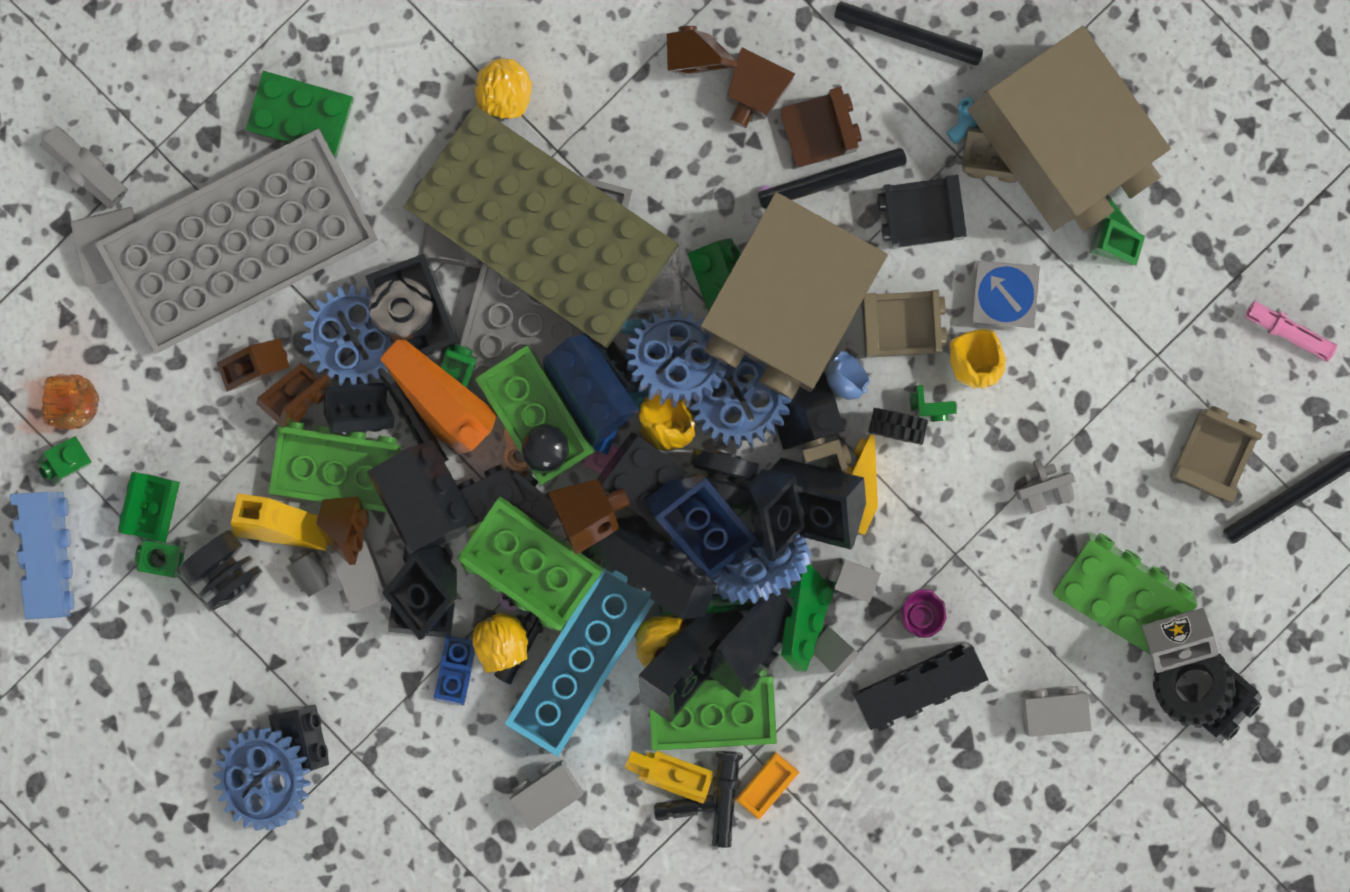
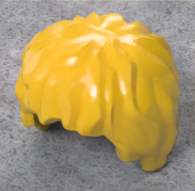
(503, 88)
(977, 358)
(666, 426)
(656, 635)
(500, 642)

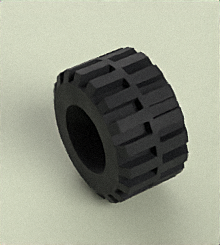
(1202, 711)

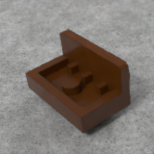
(293, 395)

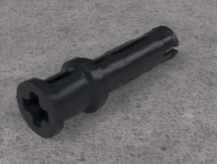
(726, 783)

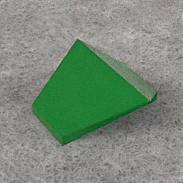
(1117, 237)

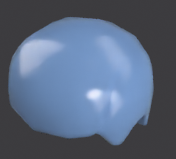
(847, 376)

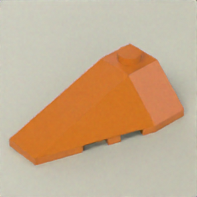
(442, 402)

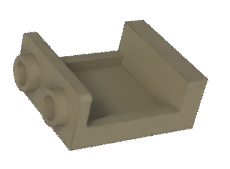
(903, 323)
(1216, 453)

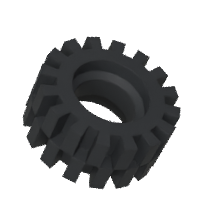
(898, 426)

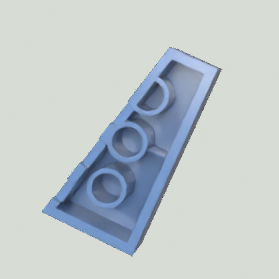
(44, 554)

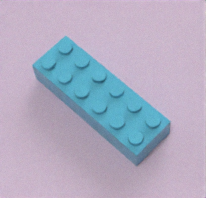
(580, 662)

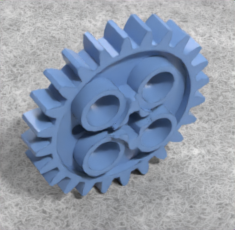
(657, 339)
(329, 351)
(715, 411)
(754, 576)
(278, 801)

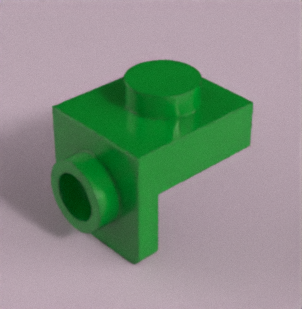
(459, 363)
(937, 411)
(63, 461)

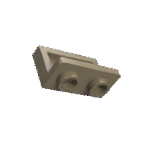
(982, 159)
(820, 449)

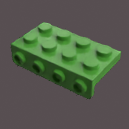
(328, 465)
(529, 564)
(1121, 590)
(719, 718)

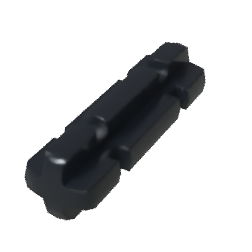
(683, 808)

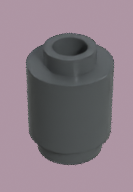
(307, 572)

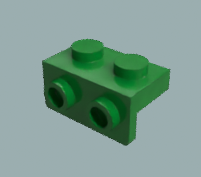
(713, 266)
(148, 506)

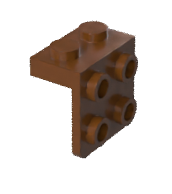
(821, 128)

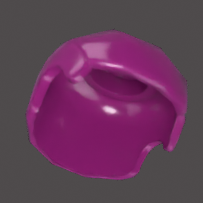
(923, 613)

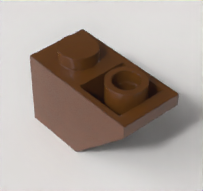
(343, 526)

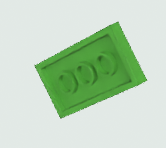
(527, 397)

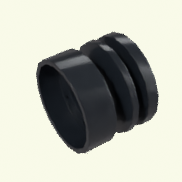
(220, 571)

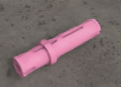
(1279, 325)

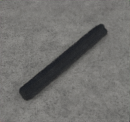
(908, 33)
(835, 176)
(1288, 499)

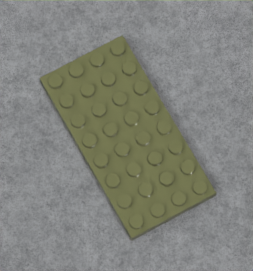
(541, 226)

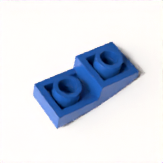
(455, 671)

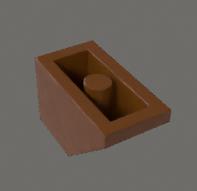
(696, 52)
(253, 364)

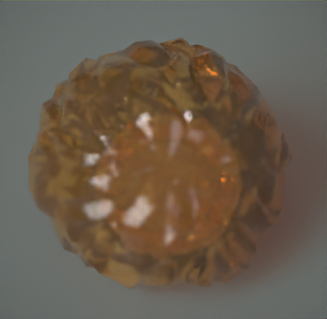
(69, 401)

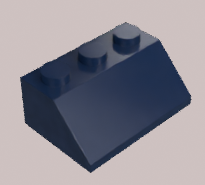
(589, 387)
(701, 522)

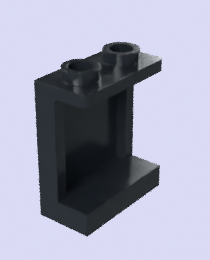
(922, 212)

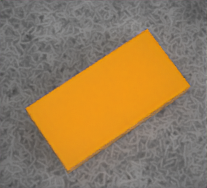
(767, 785)

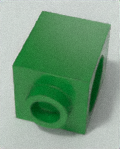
(173, 558)

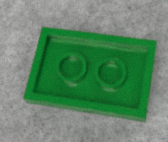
(291, 108)

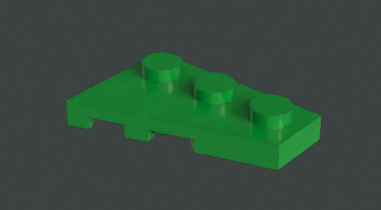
(810, 604)

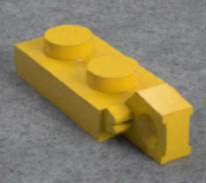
(671, 774)

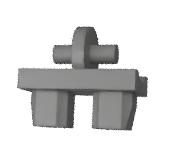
(1032, 494)

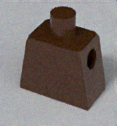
(756, 87)
(587, 512)

